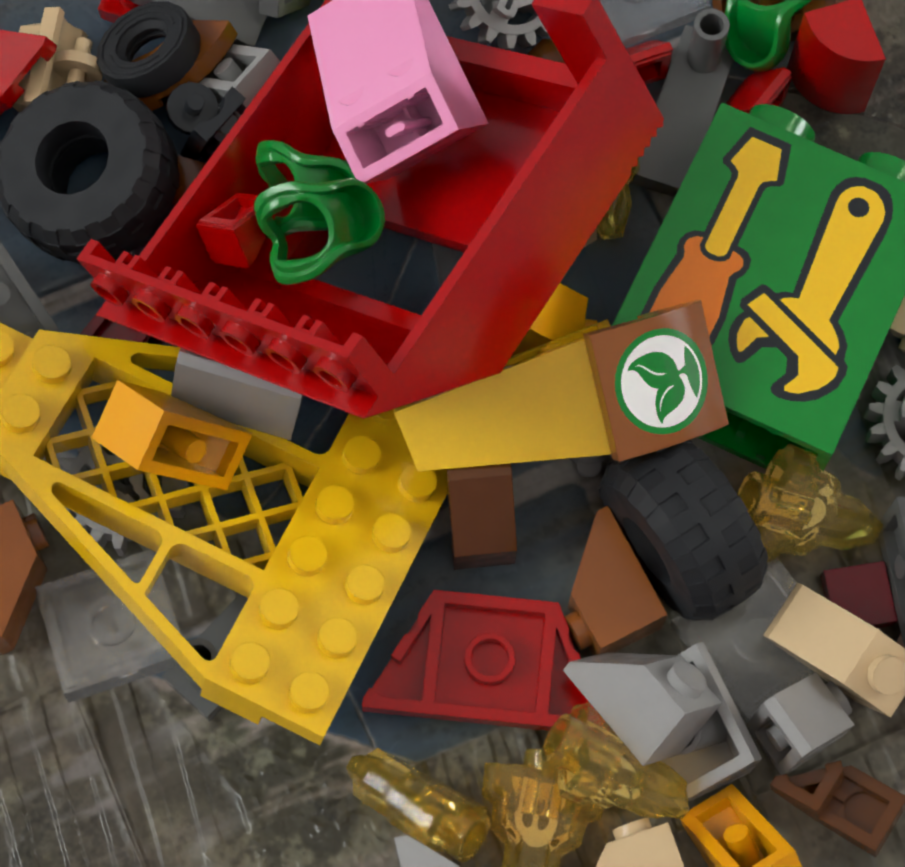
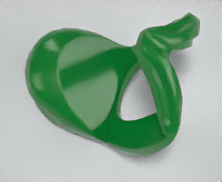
(760, 33)
(304, 169)
(352, 217)

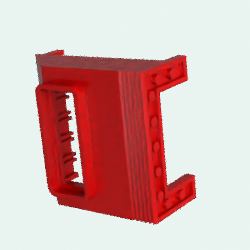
(506, 196)

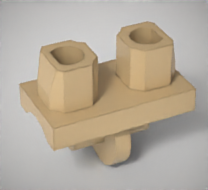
(69, 63)

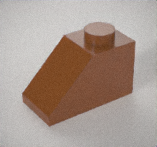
(20, 570)
(611, 594)

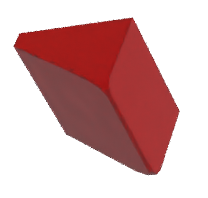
(651, 59)
(762, 88)
(233, 232)

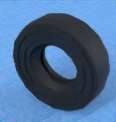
(137, 29)

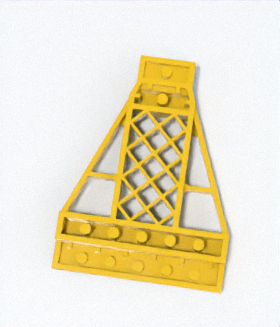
(309, 598)

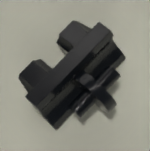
(196, 113)

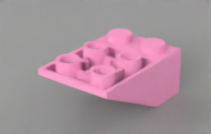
(390, 84)

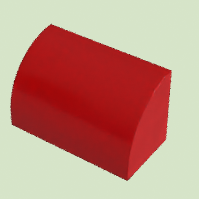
(837, 58)

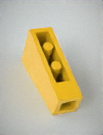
(529, 412)

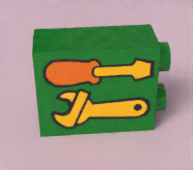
(792, 274)

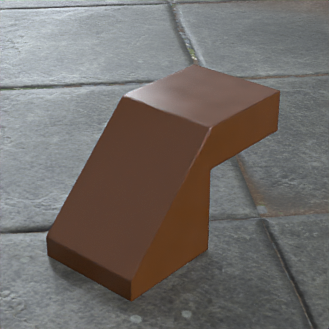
(482, 516)

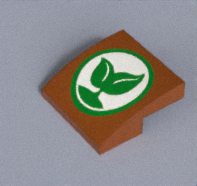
(656, 380)

